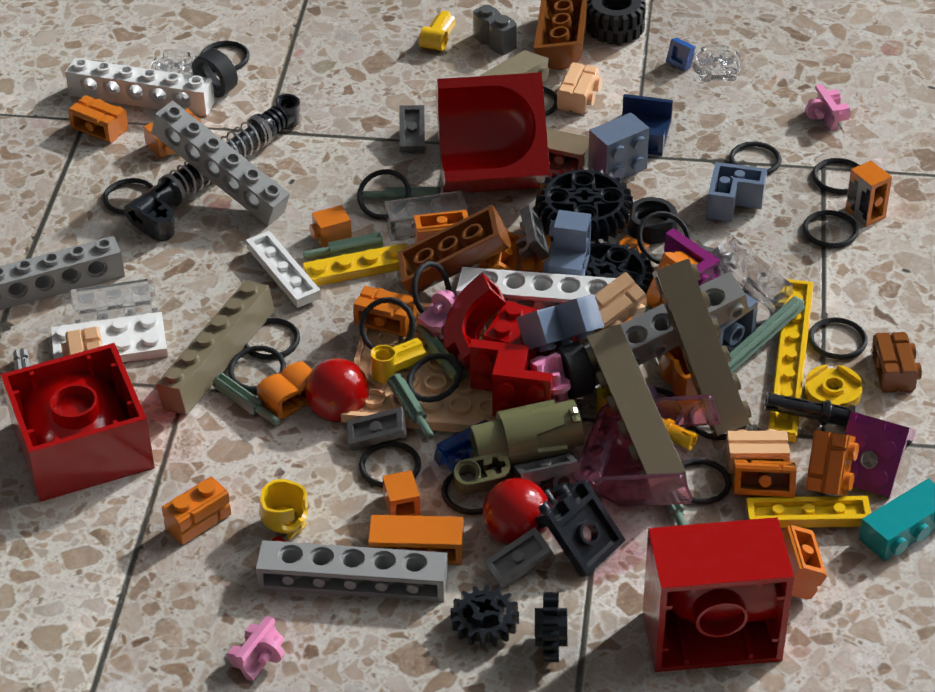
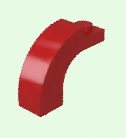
(469, 314)

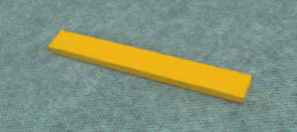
(791, 360)

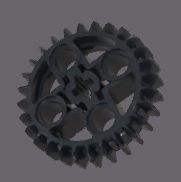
(588, 193)
(613, 260)

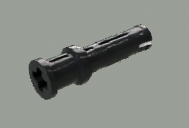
(823, 412)

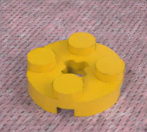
(844, 378)

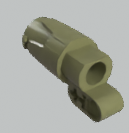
(517, 438)

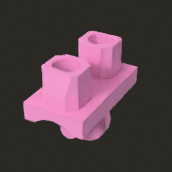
(827, 107)
(435, 315)
(554, 365)
(261, 645)

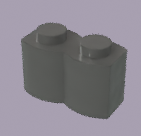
(494, 29)

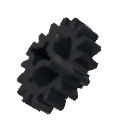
(487, 616)
(551, 627)

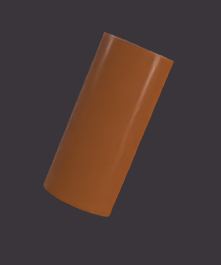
(561, 32)
(454, 247)

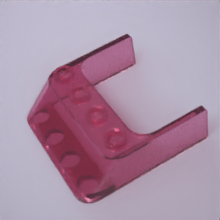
(609, 465)

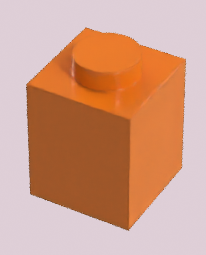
(330, 225)
(401, 494)

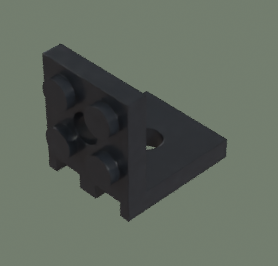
(567, 514)

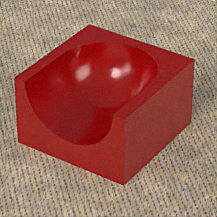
(492, 132)
(78, 421)
(717, 594)

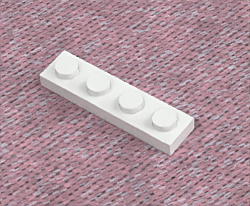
(283, 269)

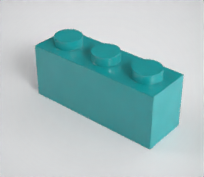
(900, 521)

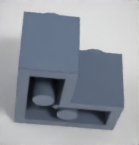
(732, 187)
(570, 244)
(560, 323)

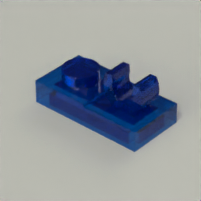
(454, 447)

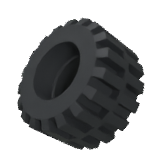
(615, 20)

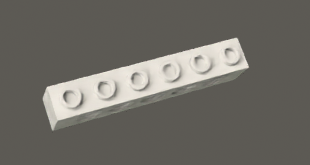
(139, 86)
(536, 288)

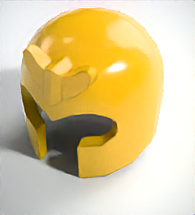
(284, 507)

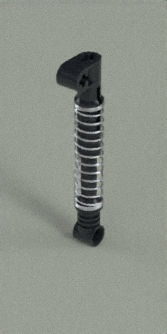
(152, 209)

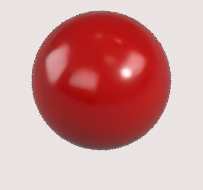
(336, 388)
(512, 509)

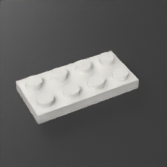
(134, 336)

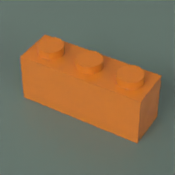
(419, 534)

